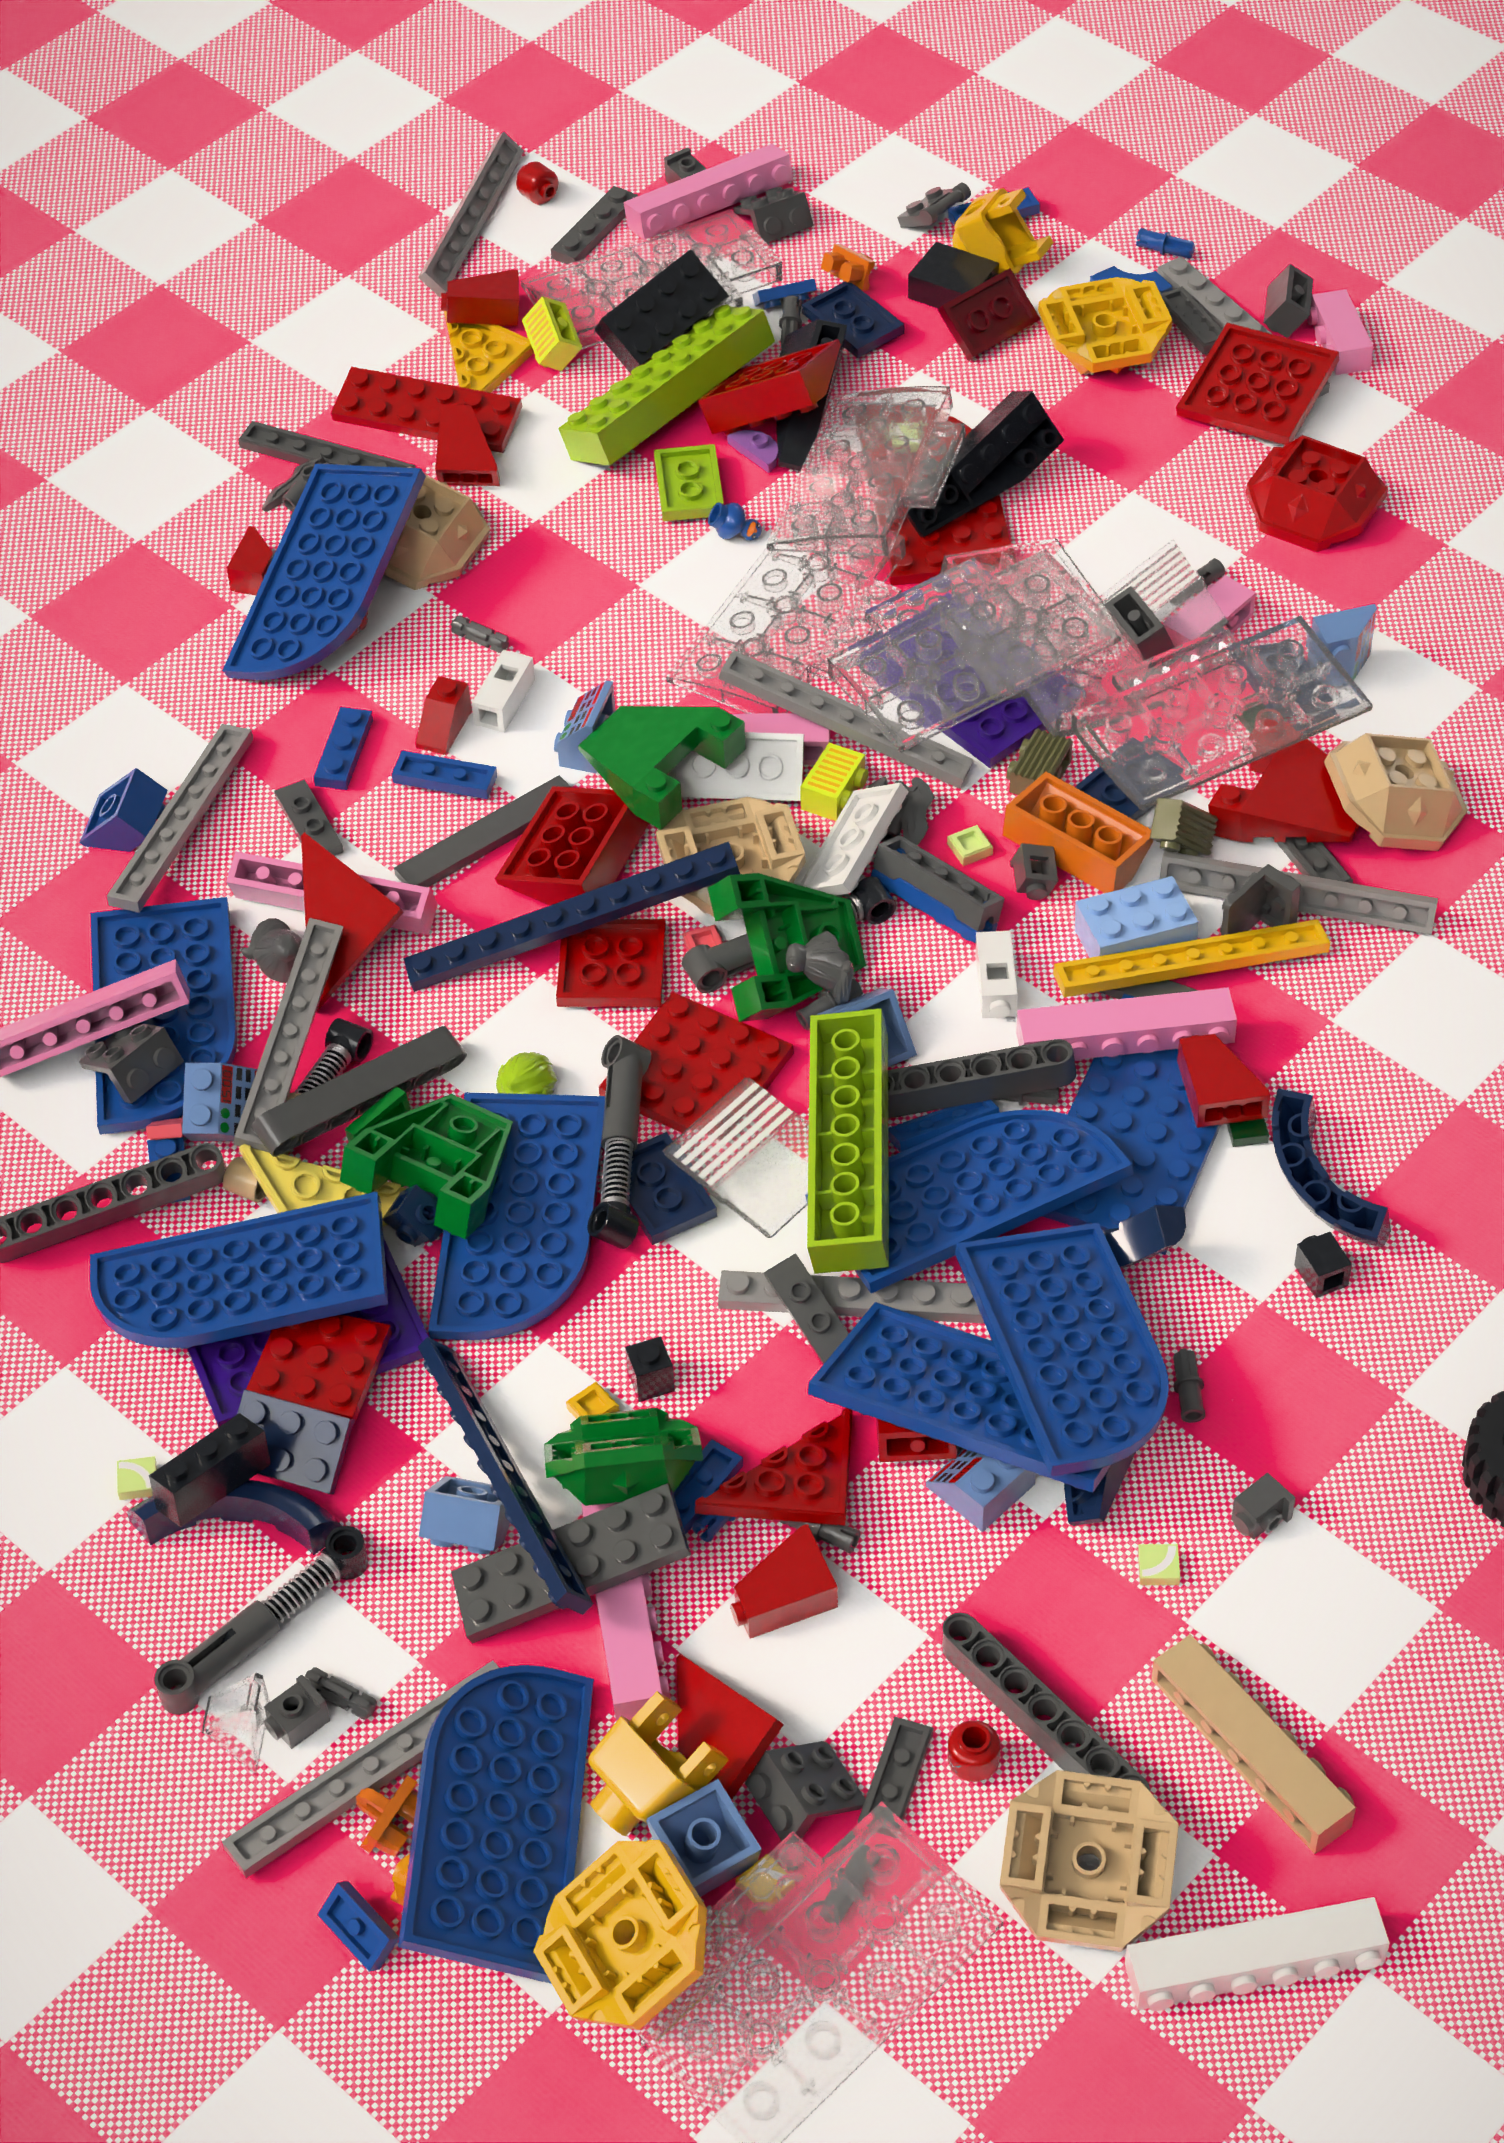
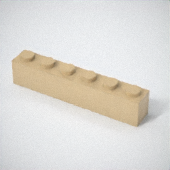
(1254, 1743)

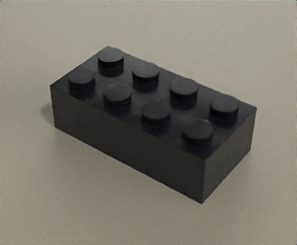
(661, 311)

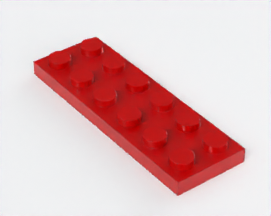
(414, 406)

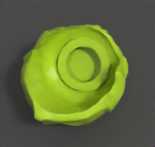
(526, 1075)

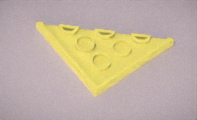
(301, 1184)

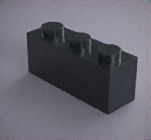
(210, 1469)

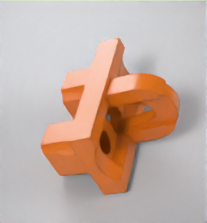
(855, 271)
(385, 1834)

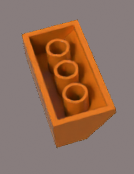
(1086, 834)

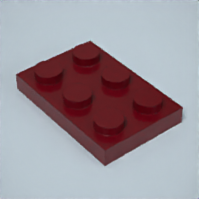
(989, 314)

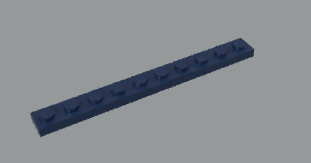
(570, 916)
(506, 1478)

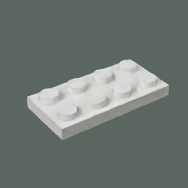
(765, 771)
(854, 839)

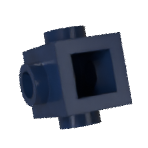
(414, 1216)

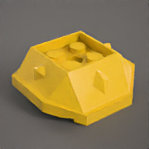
(1106, 323)
(590, 1930)

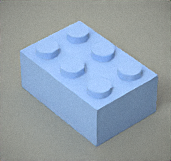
(1135, 918)

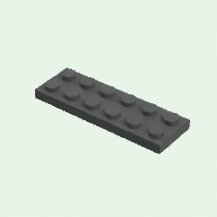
(601, 1547)

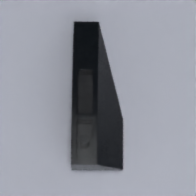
(799, 429)
(992, 459)

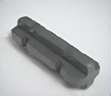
(479, 634)
(341, 1693)

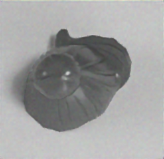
(273, 949)
(823, 964)

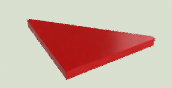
(344, 899)
(793, 1482)
(723, 1720)

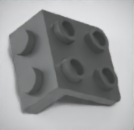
(777, 213)
(1263, 897)
(134, 1059)
(802, 1785)

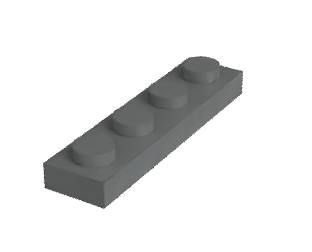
(592, 227)

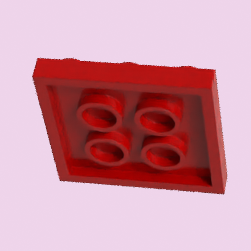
(613, 965)
(322, 1363)

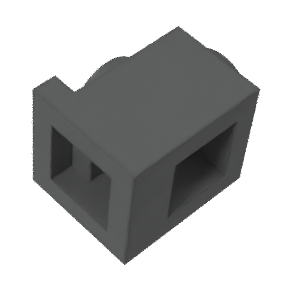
(681, 165)
(1034, 876)
(1262, 1507)
(296, 1713)

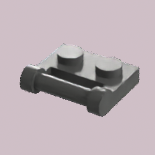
(937, 201)

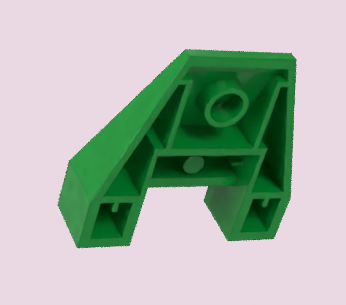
(644, 743)
(774, 918)
(440, 1147)

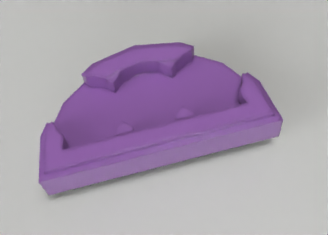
(756, 446)

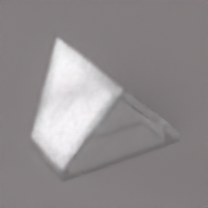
(236, 1719)

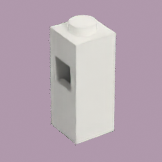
(503, 691)
(996, 974)

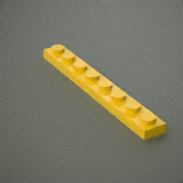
(1191, 958)

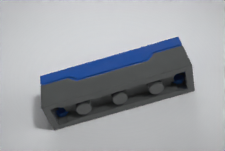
(937, 888)

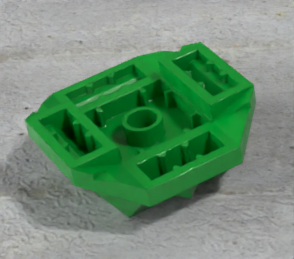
(622, 1454)

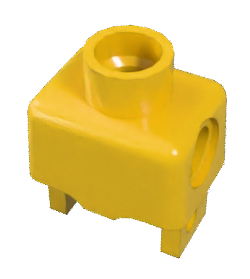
(998, 232)
(644, 1774)

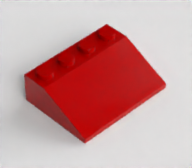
(771, 389)
(572, 845)

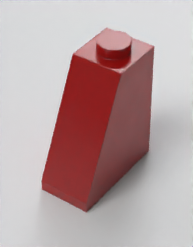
(483, 299)
(462, 449)
(1219, 1083)
(785, 1587)

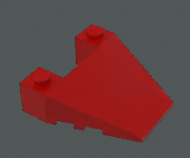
(1288, 801)

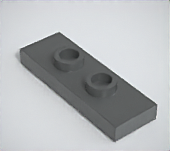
(1191, 319)
(307, 816)
(807, 1306)

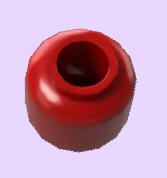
(537, 182)
(973, 1751)

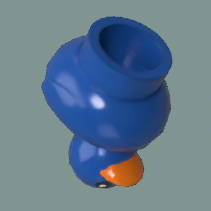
(730, 521)

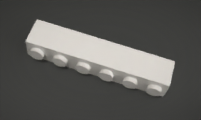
(1256, 1954)

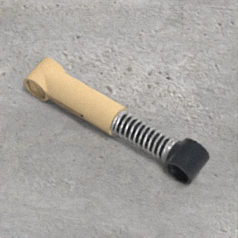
(343, 1045)

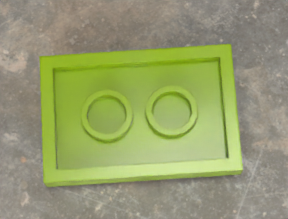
(687, 481)

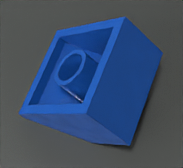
(124, 813)

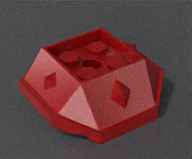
(1314, 494)

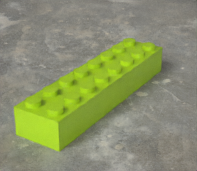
(666, 384)
(848, 1142)

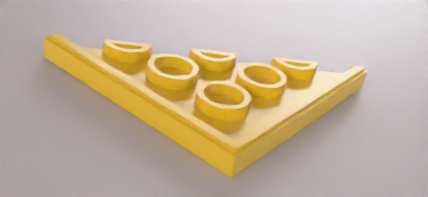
(486, 354)

